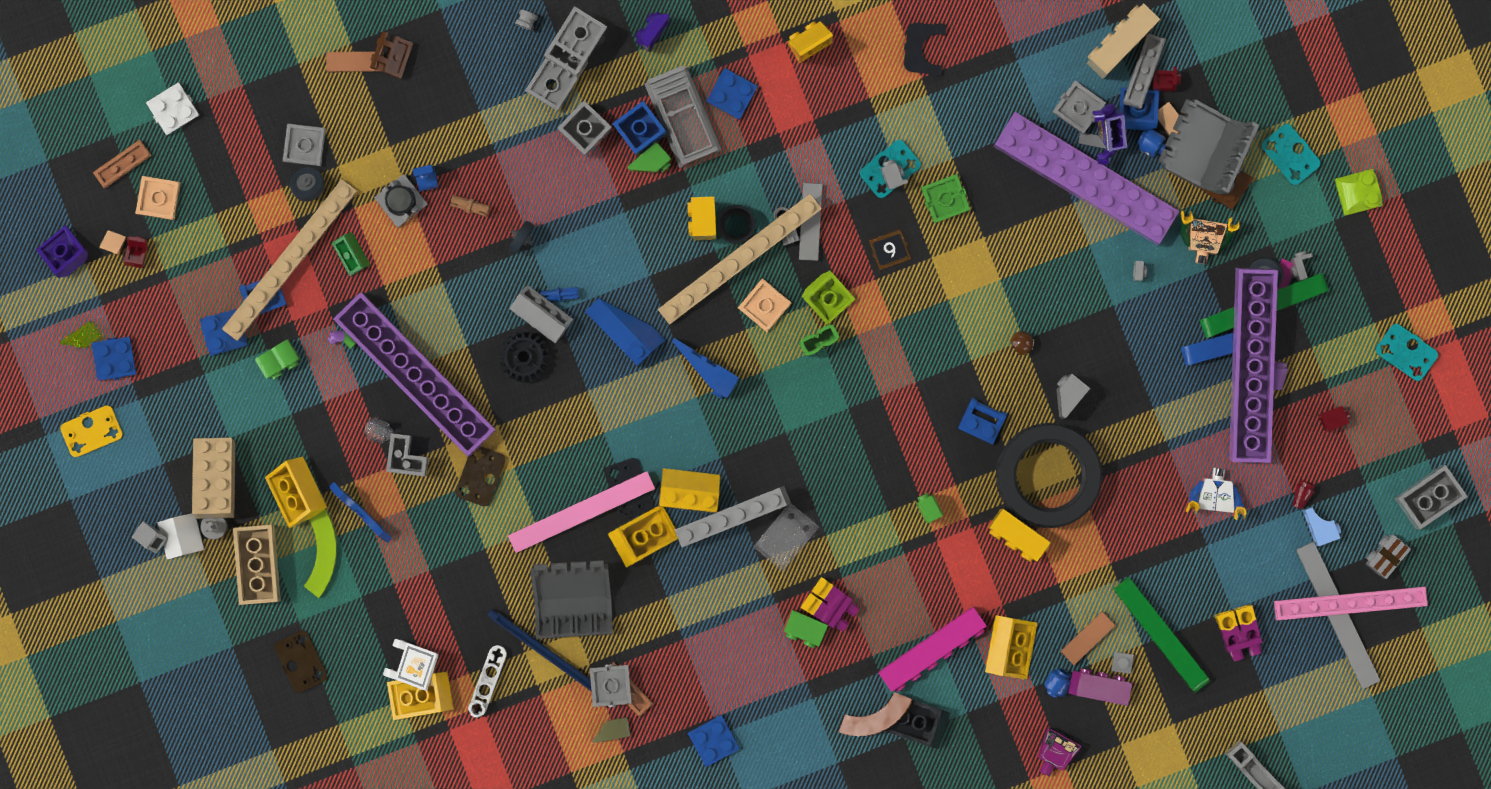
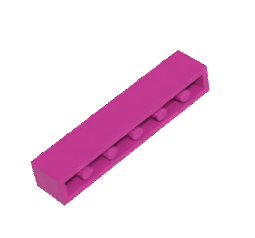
(932, 649)

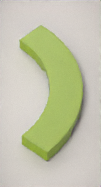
(325, 555)

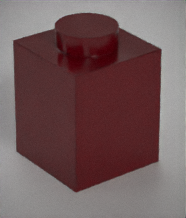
(1334, 418)

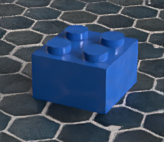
(640, 128)

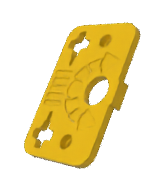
(94, 435)

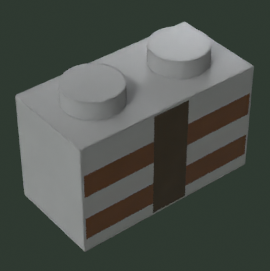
(1387, 556)

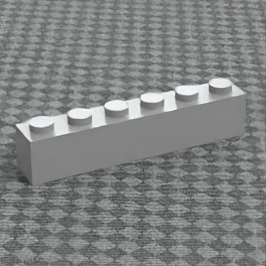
(732, 516)

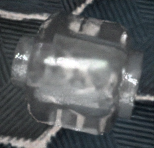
(378, 430)

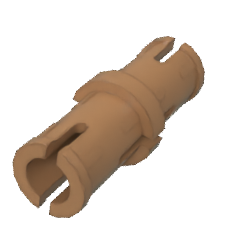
(470, 205)

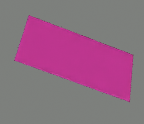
(1286, 273)

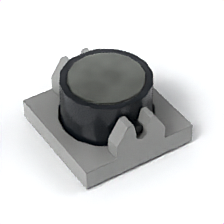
(400, 200)

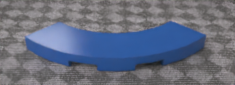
(355, 506)

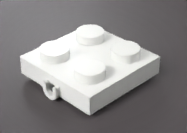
(172, 108)

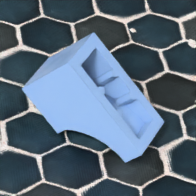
(1321, 530)

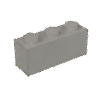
(541, 314)

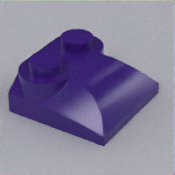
(650, 34)
(63, 252)

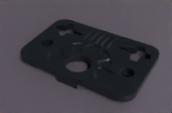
(633, 470)

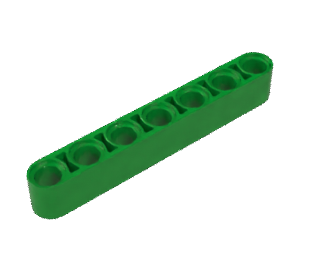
(1285, 297)
(1161, 634)

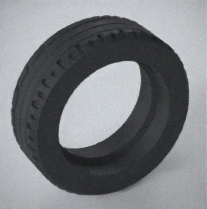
(1090, 468)

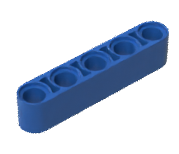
(1208, 349)

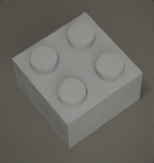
(585, 128)

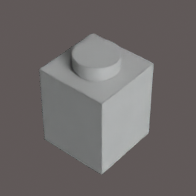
(149, 537)

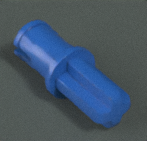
(561, 294)

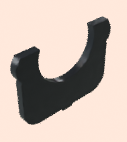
(916, 36)

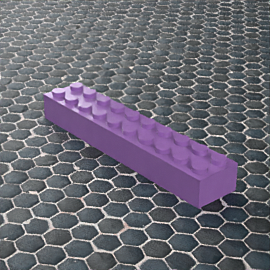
(1086, 179)
(1253, 364)
(414, 374)

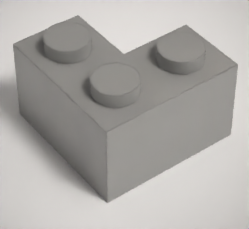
(400, 459)

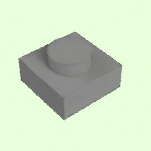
(1139, 271)
(1122, 662)

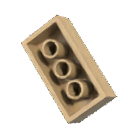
(1125, 38)
(213, 478)
(256, 564)

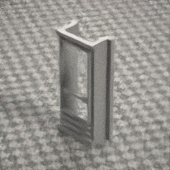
(682, 115)

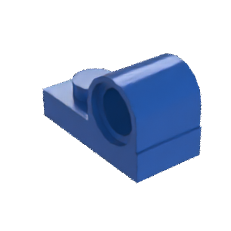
(426, 177)

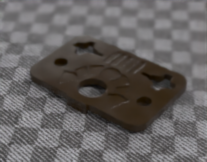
(475, 473)
(305, 659)

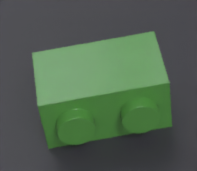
(805, 629)

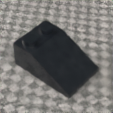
(922, 724)

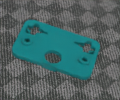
(1287, 158)
(873, 170)
(1402, 356)

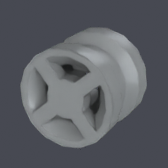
(526, 20)

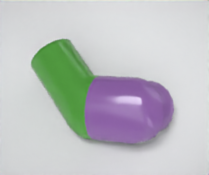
(341, 336)

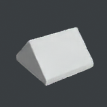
(182, 536)

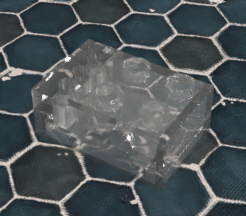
(786, 537)

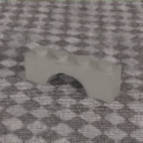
(1251, 767)

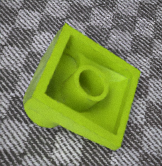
(1359, 192)
(827, 296)

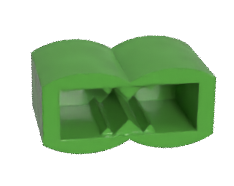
(813, 343)
(278, 359)
(929, 507)

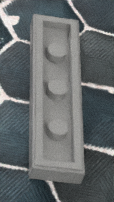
(1144, 71)
(811, 228)

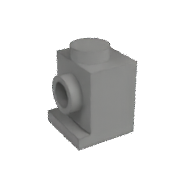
(892, 174)

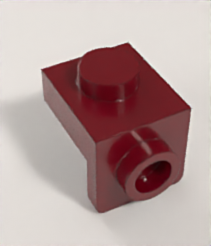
(1166, 80)
(135, 252)

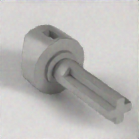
(214, 527)

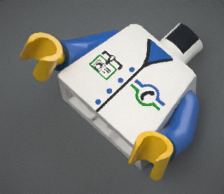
(1216, 495)

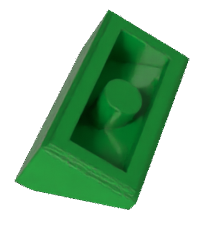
(350, 253)

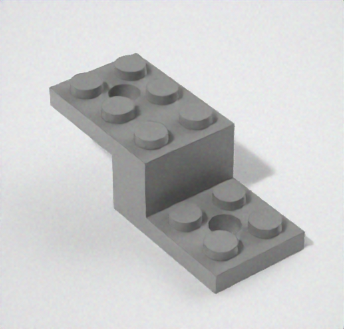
(566, 58)

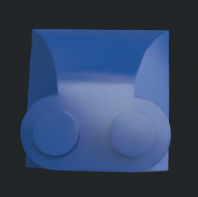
(1142, 118)
(217, 339)

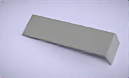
(1092, 140)

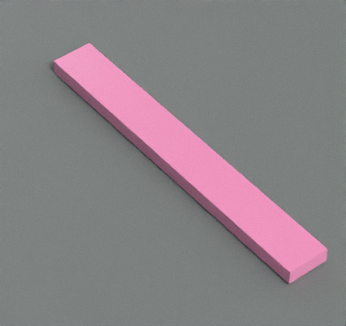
(581, 512)
(1350, 603)

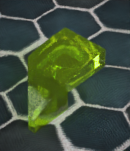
(83, 336)

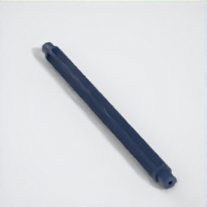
(540, 648)

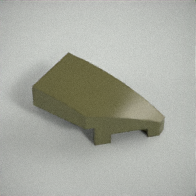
(613, 730)

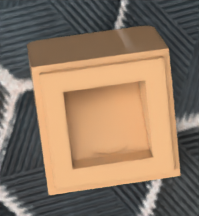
(113, 242)

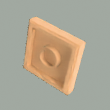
(158, 198)
(764, 305)

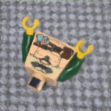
(1206, 236)

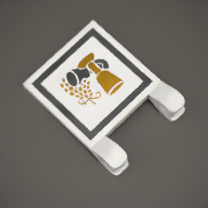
(415, 666)

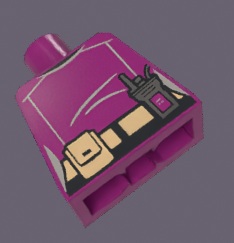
(1056, 751)

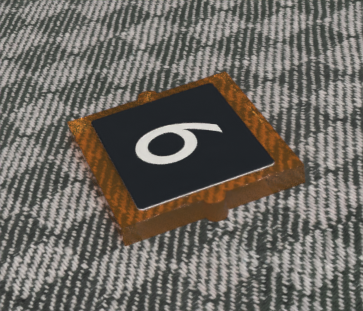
(889, 249)

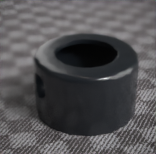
(739, 210)

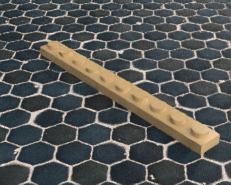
(739, 258)
(289, 260)

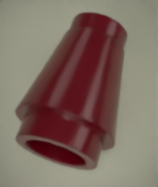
(1303, 493)

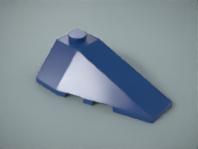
(629, 333)
(714, 375)

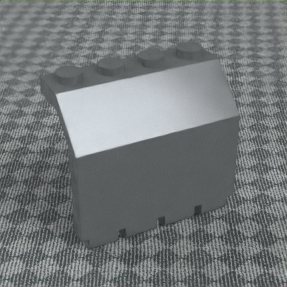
(1207, 147)
(572, 599)

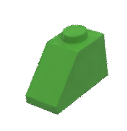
(651, 161)

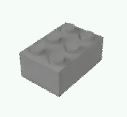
(1430, 497)

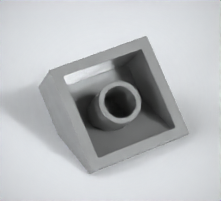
(1069, 394)

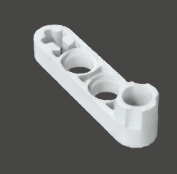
(484, 679)

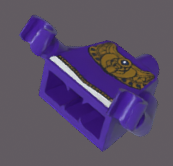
(1111, 131)

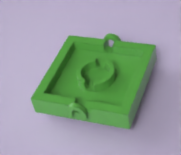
(945, 198)

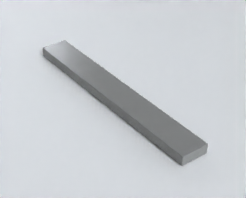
(1341, 623)

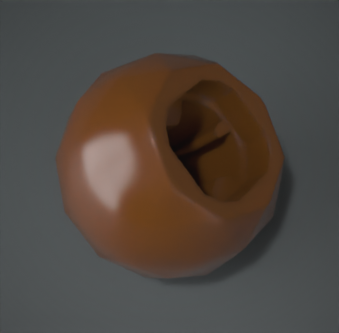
(1022, 342)

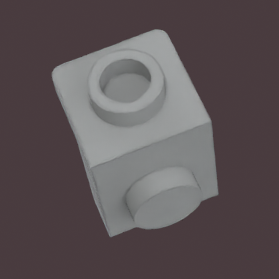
(1298, 270)

